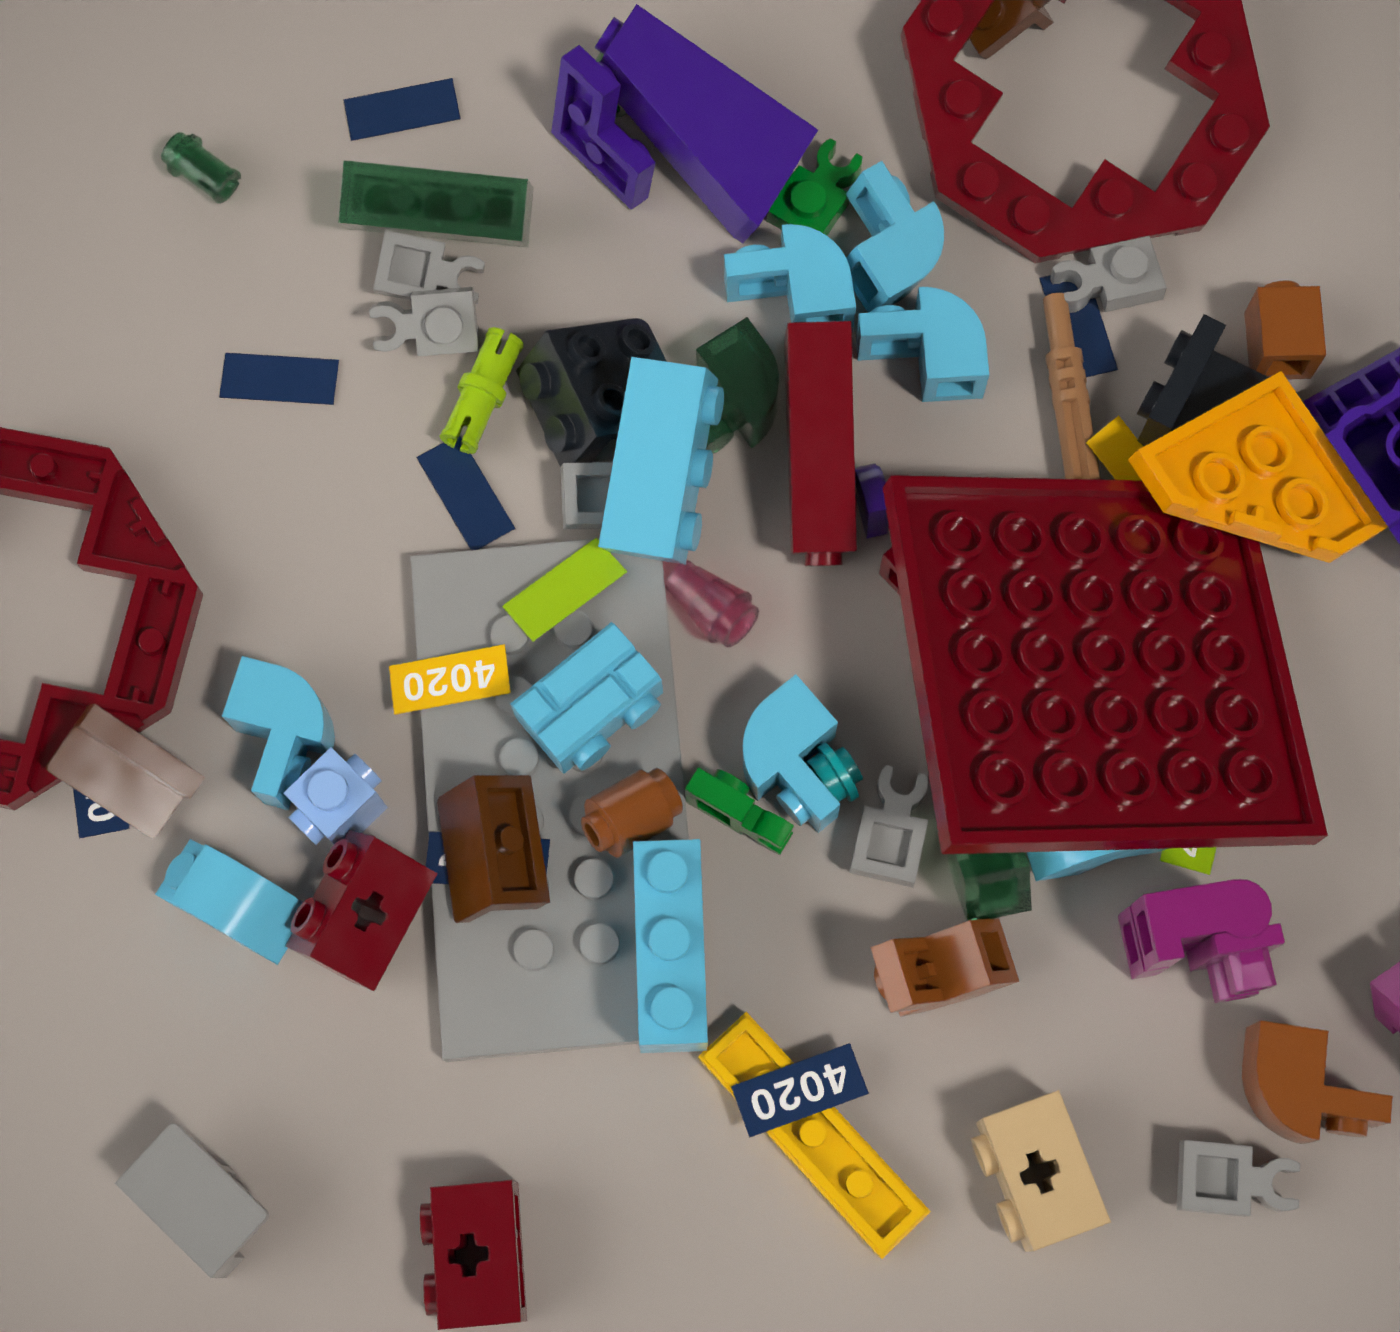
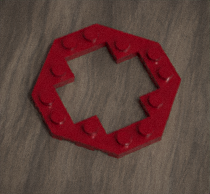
(1114, 206)
(119, 543)

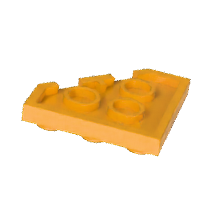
(1261, 474)

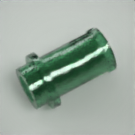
(202, 168)

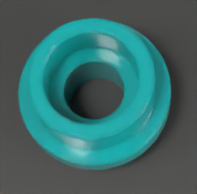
(836, 771)

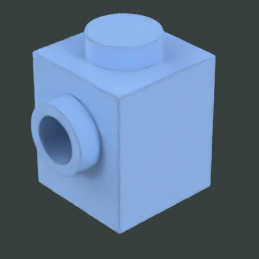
(335, 798)

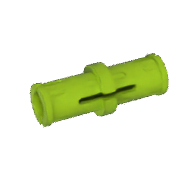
(481, 390)

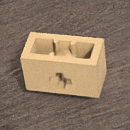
(1071, 1194)

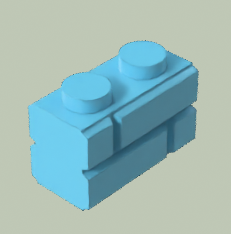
(589, 700)

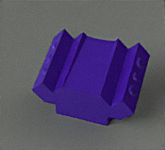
(1364, 428)

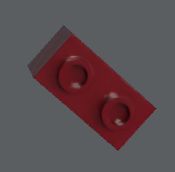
(390, 894)
(494, 1218)

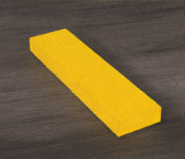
(823, 1145)

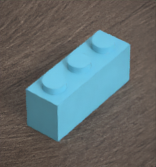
(661, 461)
(670, 946)

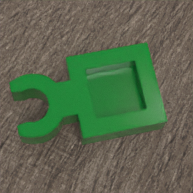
(816, 197)
(727, 801)

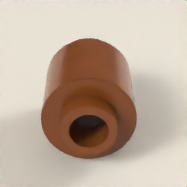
(631, 811)

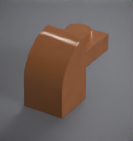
(943, 966)
(1287, 1089)

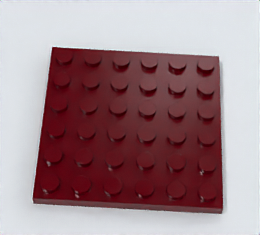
(1094, 671)

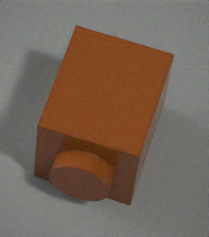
(1285, 330)

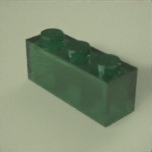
(436, 203)

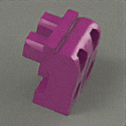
(1217, 926)

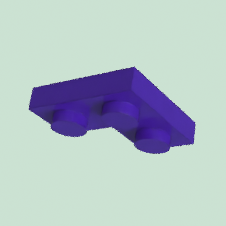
(587, 127)

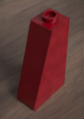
(820, 440)

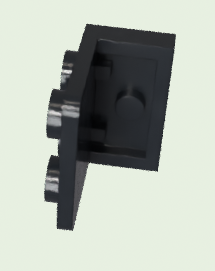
(580, 383)
(1197, 383)

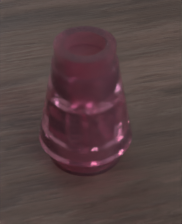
(712, 603)

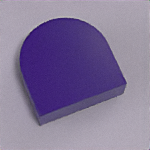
(870, 499)

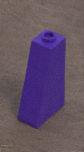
(705, 119)

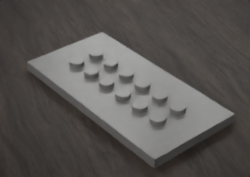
(570, 968)

